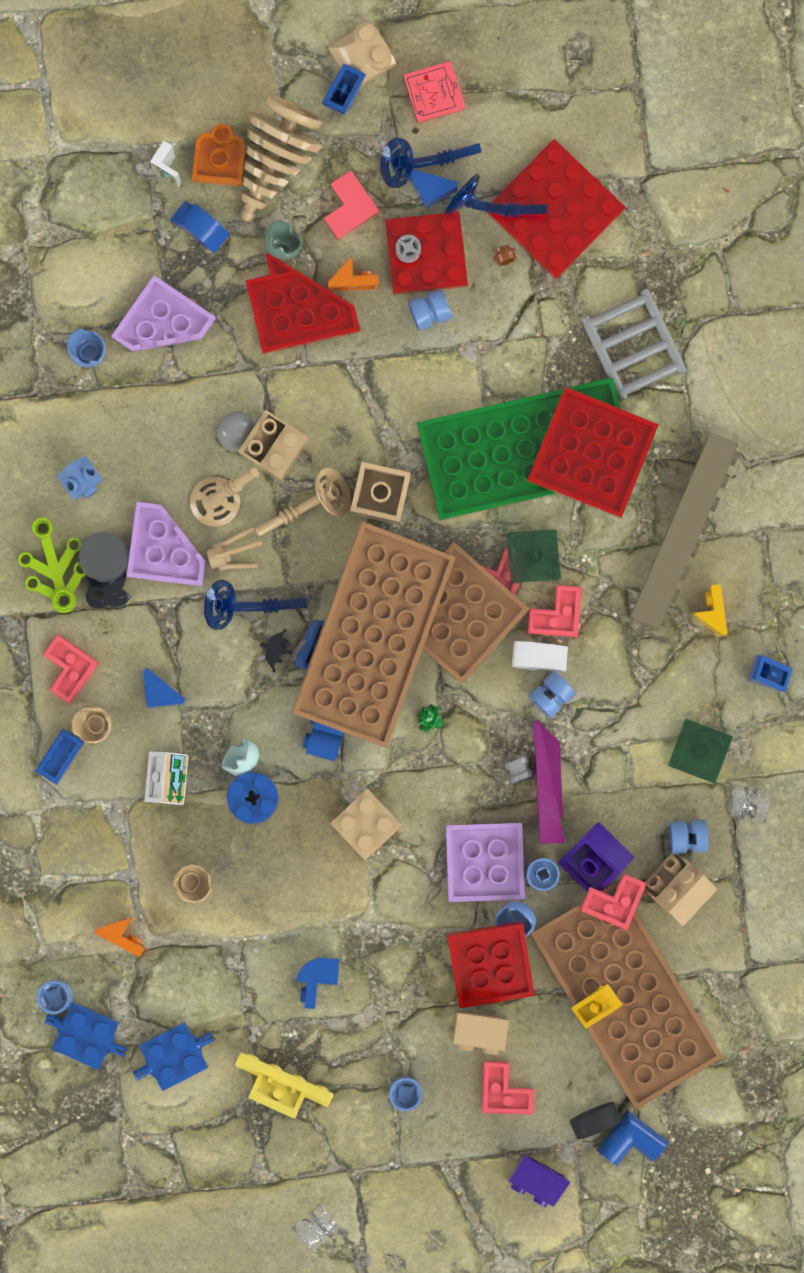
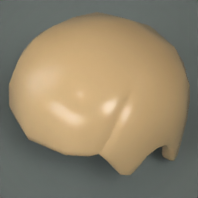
(92, 724)
(192, 883)

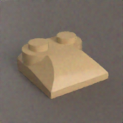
(364, 51)

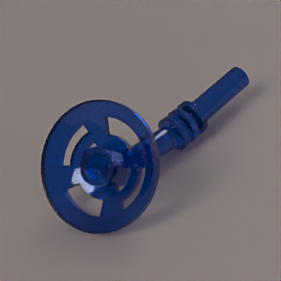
(407, 163)
(467, 198)
(229, 605)

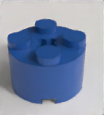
(241, 789)

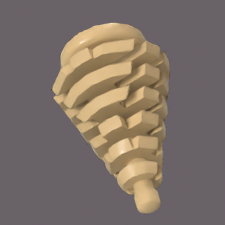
(278, 142)

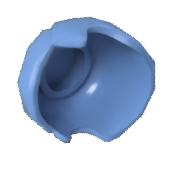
(86, 348)
(515, 912)

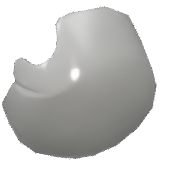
(234, 430)

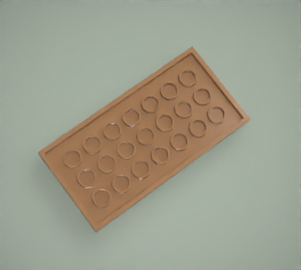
(373, 634)
(656, 1032)

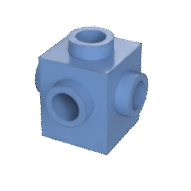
(80, 479)

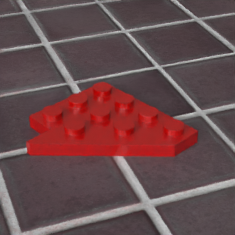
(296, 310)

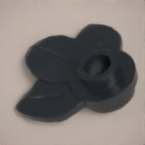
(111, 591)

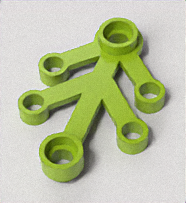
(54, 569)

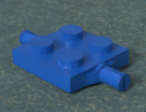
(85, 1035)
(173, 1056)

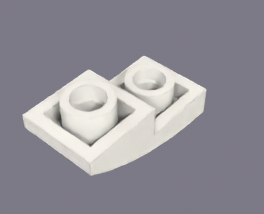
(539, 656)

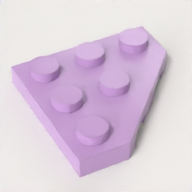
(162, 319)
(162, 550)

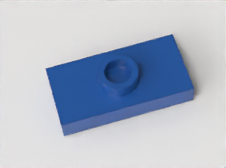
(59, 756)

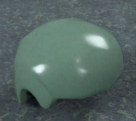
(281, 242)

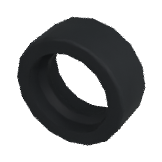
(595, 1120)

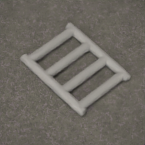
(665, 344)

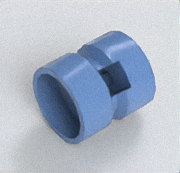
(430, 309)
(558, 688)
(680, 840)
(542, 874)
(55, 996)
(405, 1093)

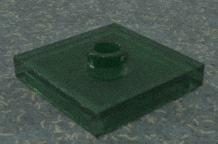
(533, 556)
(700, 751)

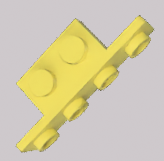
(279, 1089)

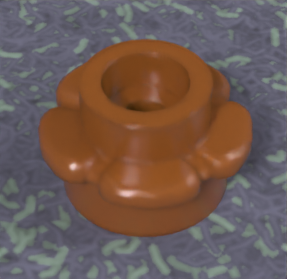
(504, 255)

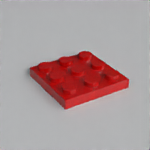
(441, 255)
(490, 964)

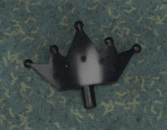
(275, 649)

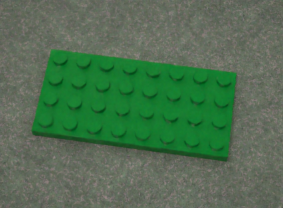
(487, 453)

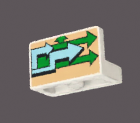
(161, 162)
(166, 778)

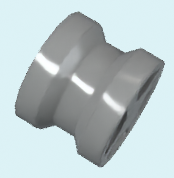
(409, 244)
(519, 769)

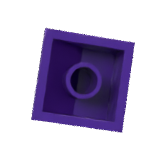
(596, 859)
(538, 1180)

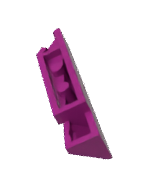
(548, 785)

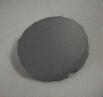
(103, 557)

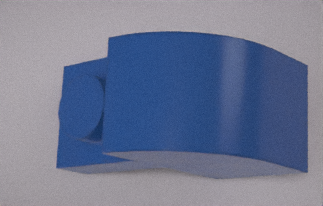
(200, 226)
(317, 971)

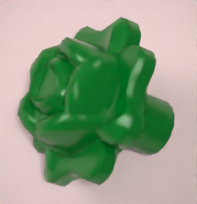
(429, 718)

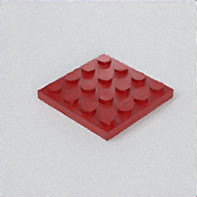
(576, 209)
(593, 452)

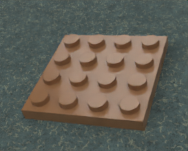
(470, 617)

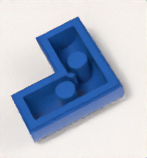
(630, 1133)

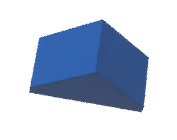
(344, 89)
(432, 188)
(769, 673)
(159, 693)

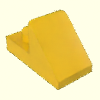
(715, 618)
(596, 1006)

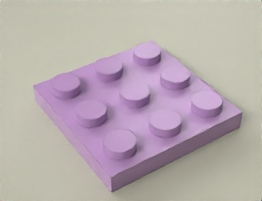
(485, 862)

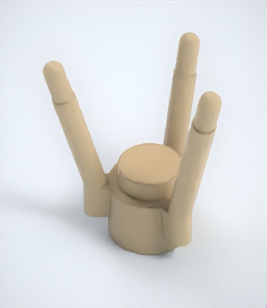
(220, 556)

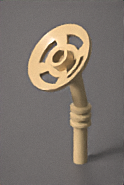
(324, 497)
(219, 498)

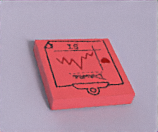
(434, 92)

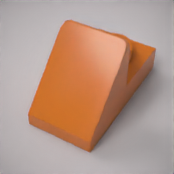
(345, 281)
(115, 934)

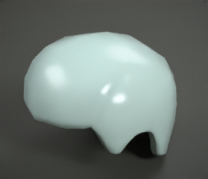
(241, 758)

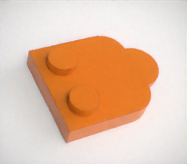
(219, 157)

